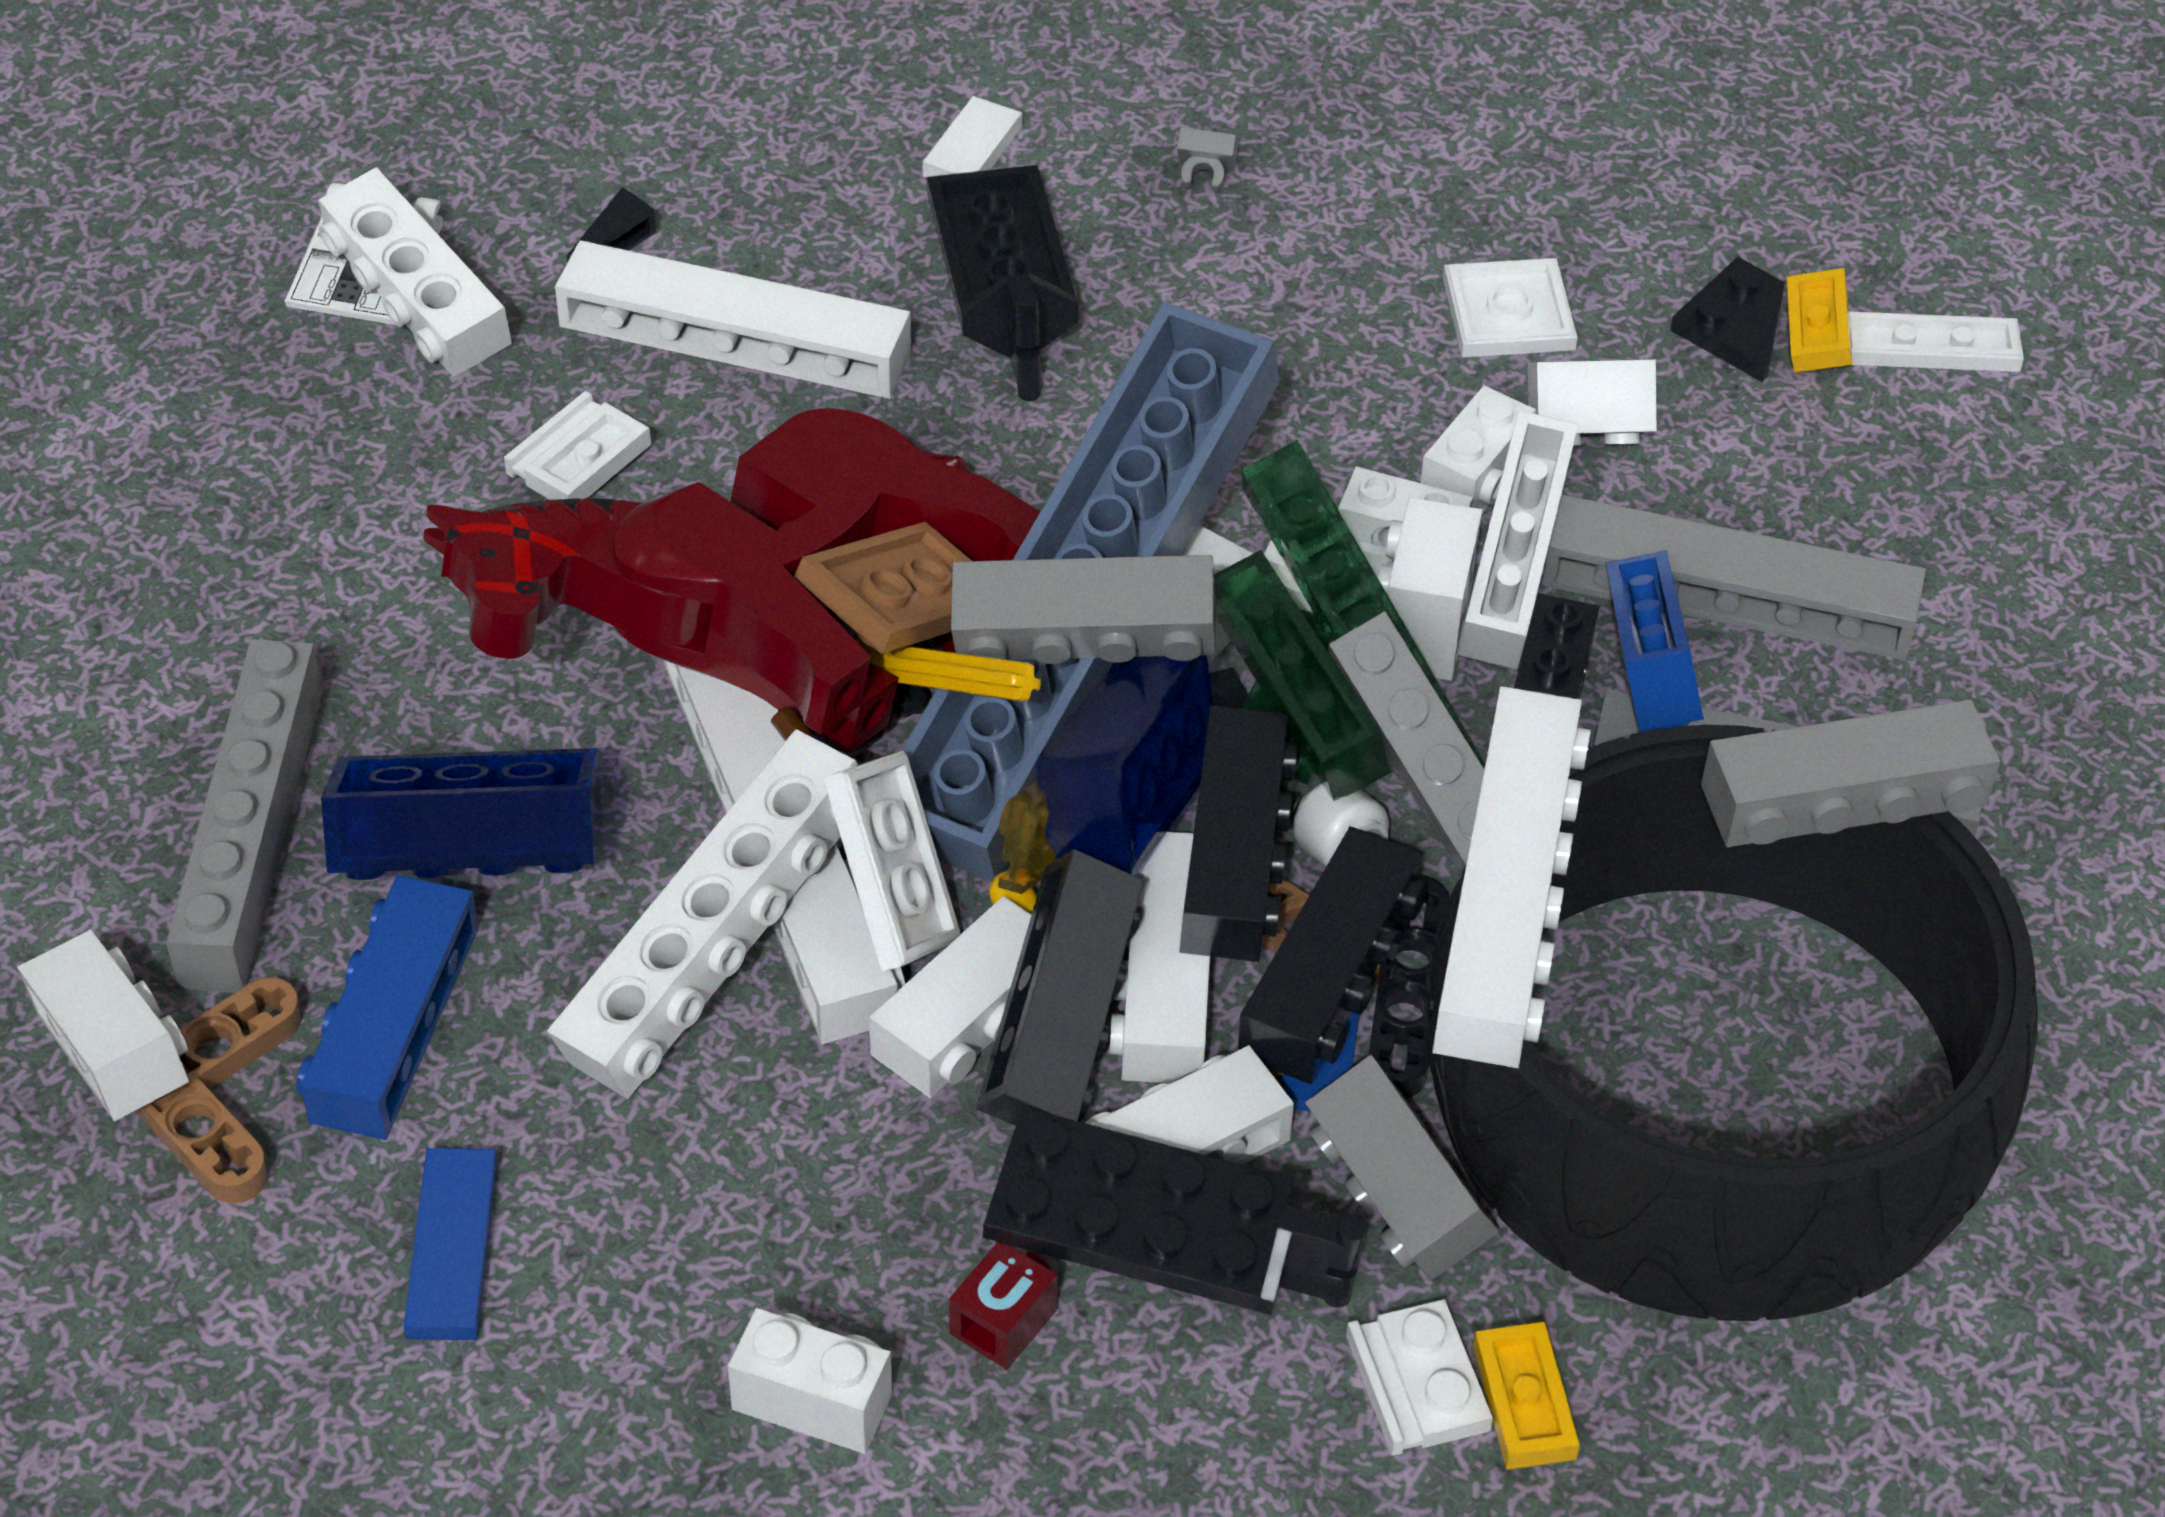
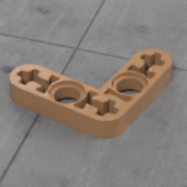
(196, 1099)

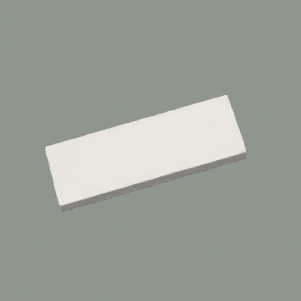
(1935, 341)

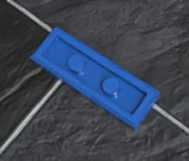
(451, 1244)

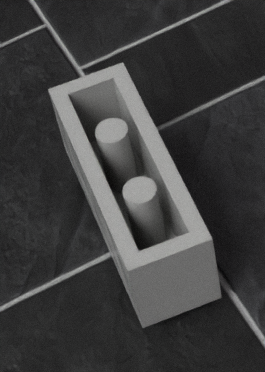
(1398, 1170)

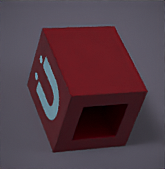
(1003, 1303)

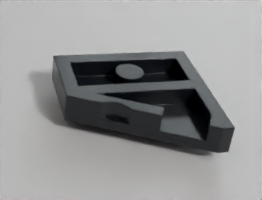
(1735, 317)

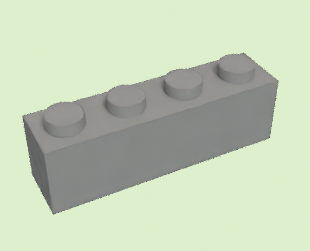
(1085, 608)
(1414, 730)
(1849, 773)

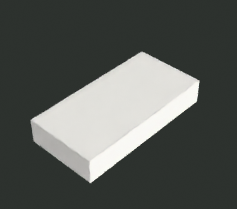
(973, 139)

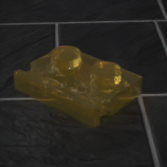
(1025, 839)

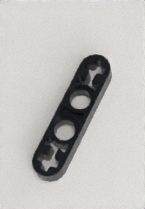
(1409, 987)

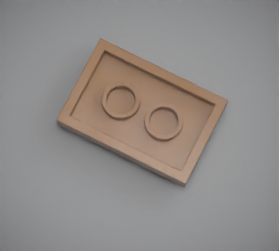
(887, 585)

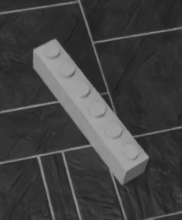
(1743, 576)
(245, 817)

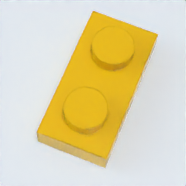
(1819, 320)
(1525, 1396)

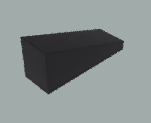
(621, 224)

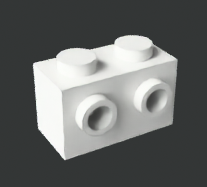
(1598, 396)
(1474, 448)
(810, 1379)

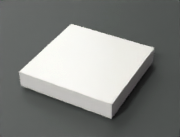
(1509, 307)

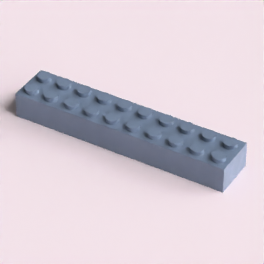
(1126, 493)

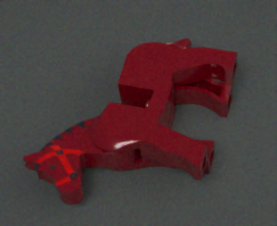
(715, 576)

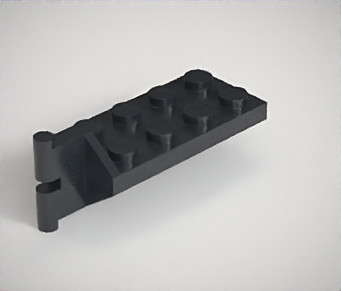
(1004, 264)
(1168, 1216)

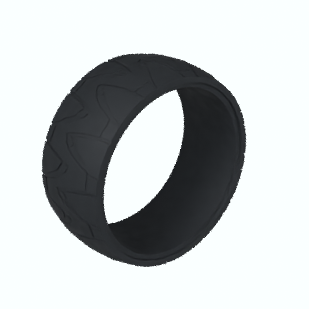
(1730, 1231)

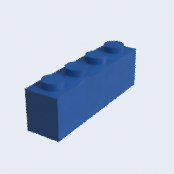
(1654, 642)
(388, 1007)

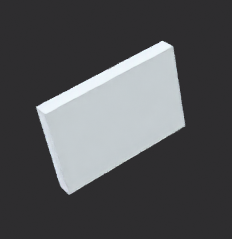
(892, 859)

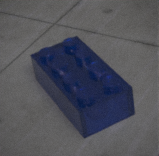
(1127, 760)
(462, 812)

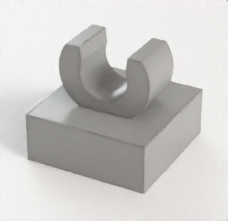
(1206, 151)

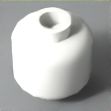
(1323, 822)

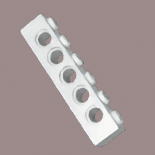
(704, 920)

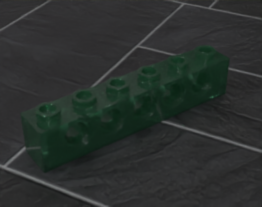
(1323, 552)

